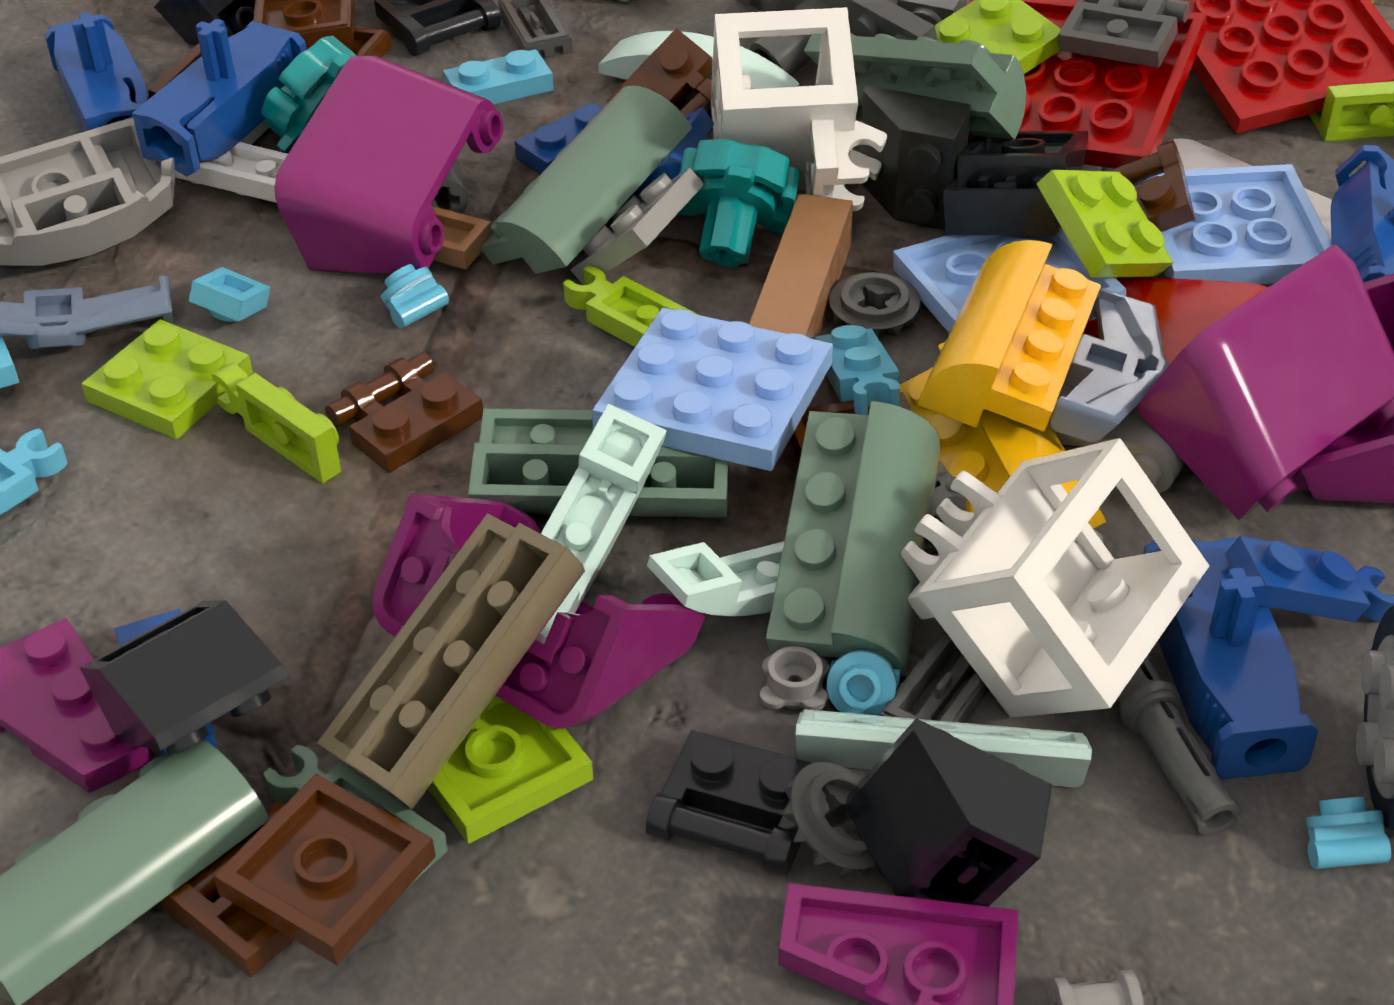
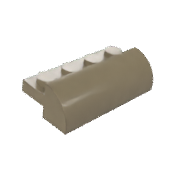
(452, 657)

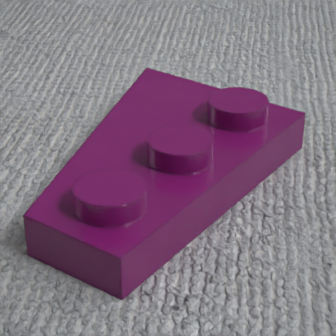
(55, 711)
(900, 947)

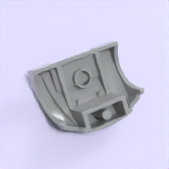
(79, 195)

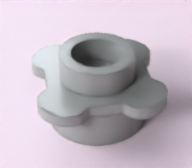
(794, 679)

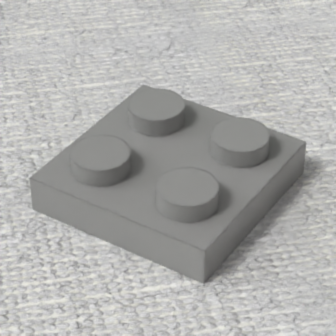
(638, 222)

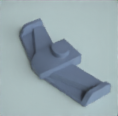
(64, 317)
(1112, 370)

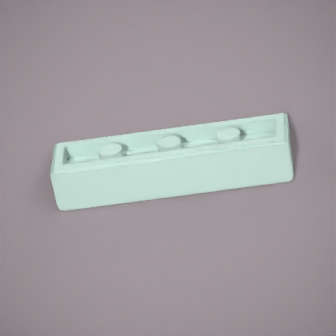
(863, 739)

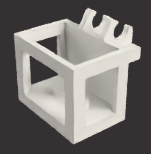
(805, 123)
(1036, 589)

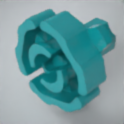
(305, 86)
(737, 197)

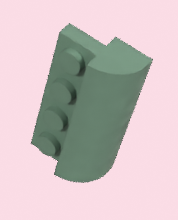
(944, 71)
(588, 181)
(534, 453)
(850, 516)
(118, 863)

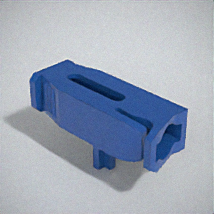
(95, 71)
(217, 96)
(1365, 212)
(1236, 673)

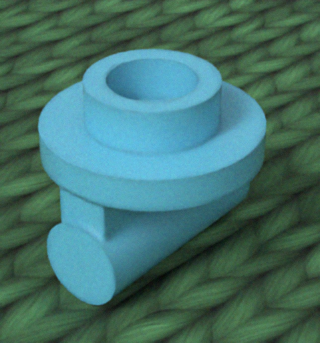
(412, 295)
(862, 682)
(1346, 835)

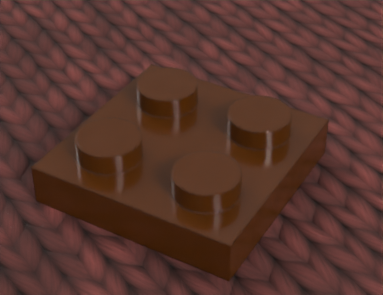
(325, 868)

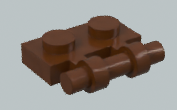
(675, 72)
(413, 422)

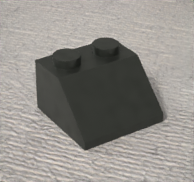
(918, 152)

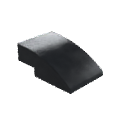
(999, 182)

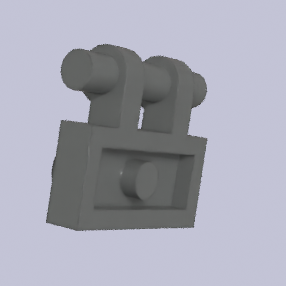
(1123, 29)

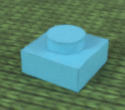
(229, 295)

